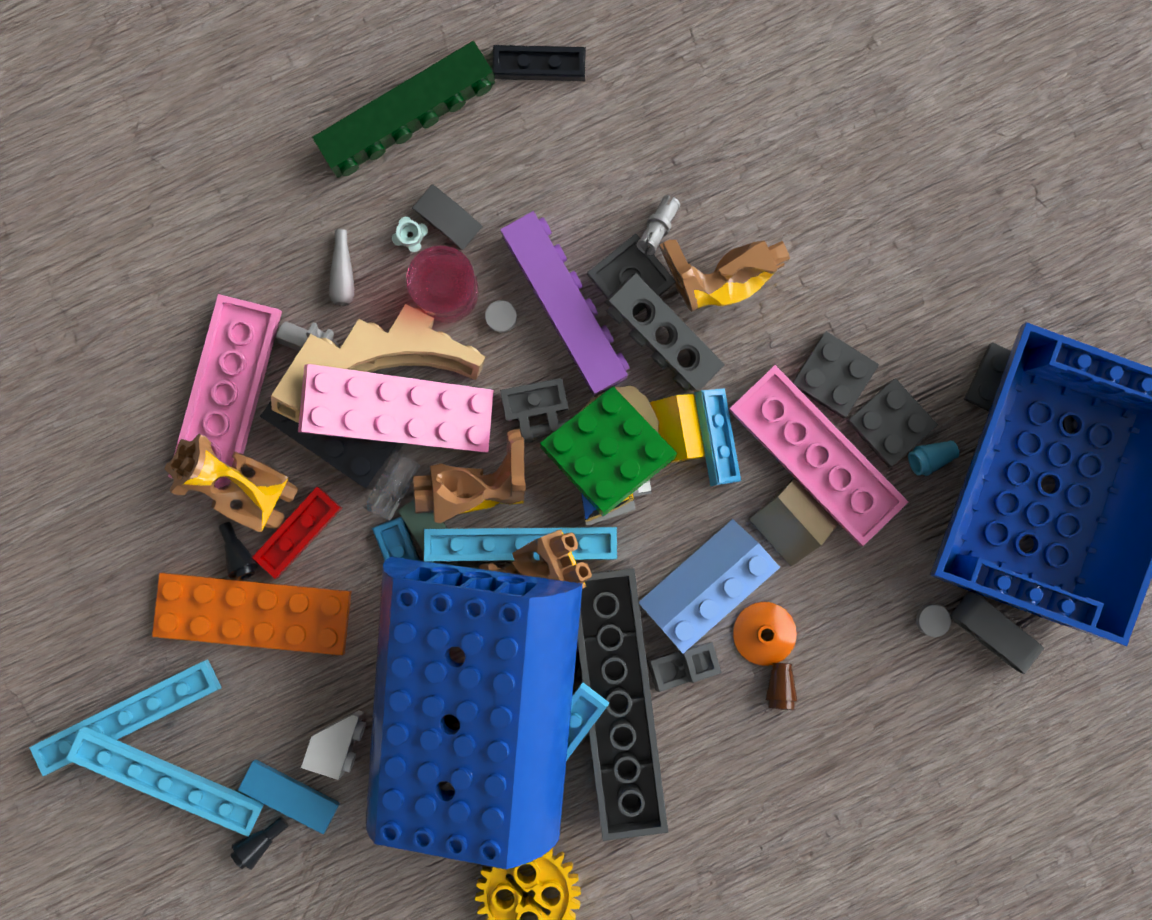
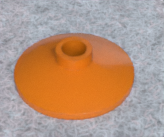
(748, 631)

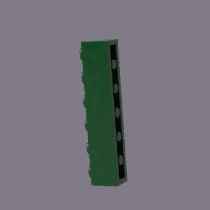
(405, 110)

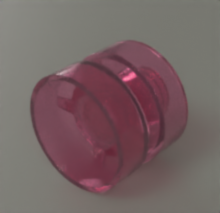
(443, 283)

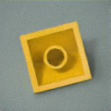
(680, 426)

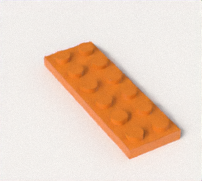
(251, 613)

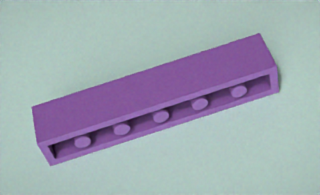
(564, 303)

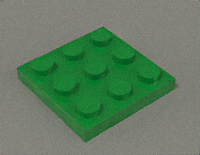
(608, 450)

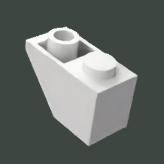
(331, 747)

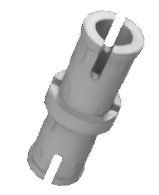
(658, 225)

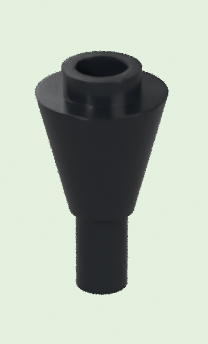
(238, 558)
(250, 849)

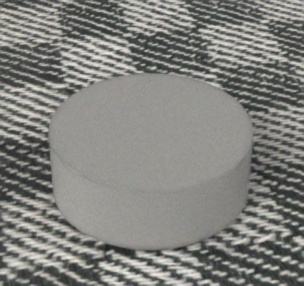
(501, 316)
(933, 620)

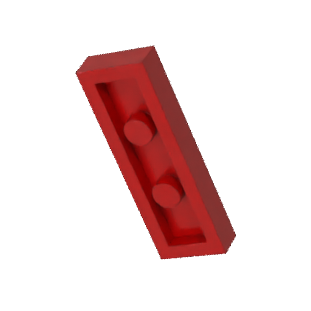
(297, 532)

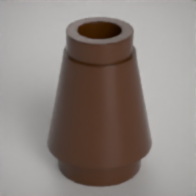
(781, 687)

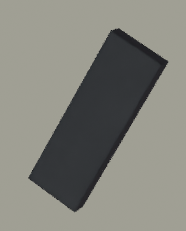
(539, 63)

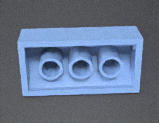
(708, 585)

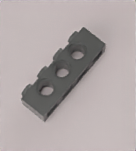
(703, 361)

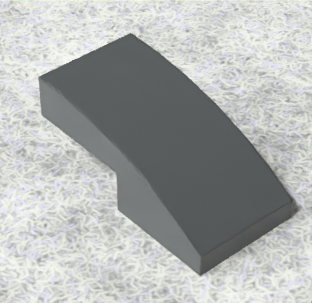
(447, 217)
(680, 668)

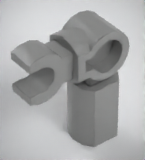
(295, 336)

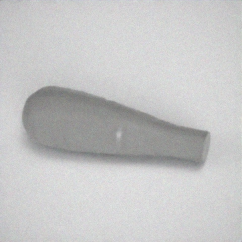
(341, 275)

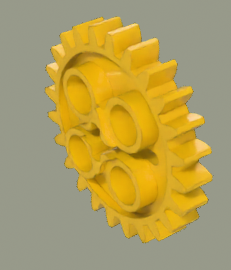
(548, 873)

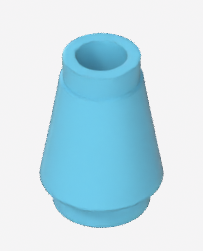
(931, 457)

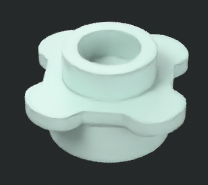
(405, 226)

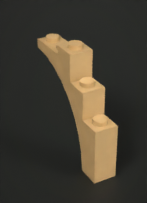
(370, 349)

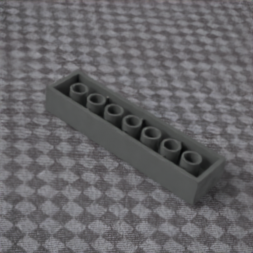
(625, 732)

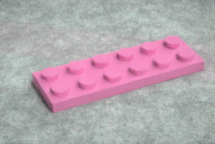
(230, 376)
(394, 409)
(818, 456)

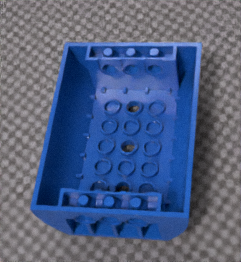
(1095, 525)
(509, 706)

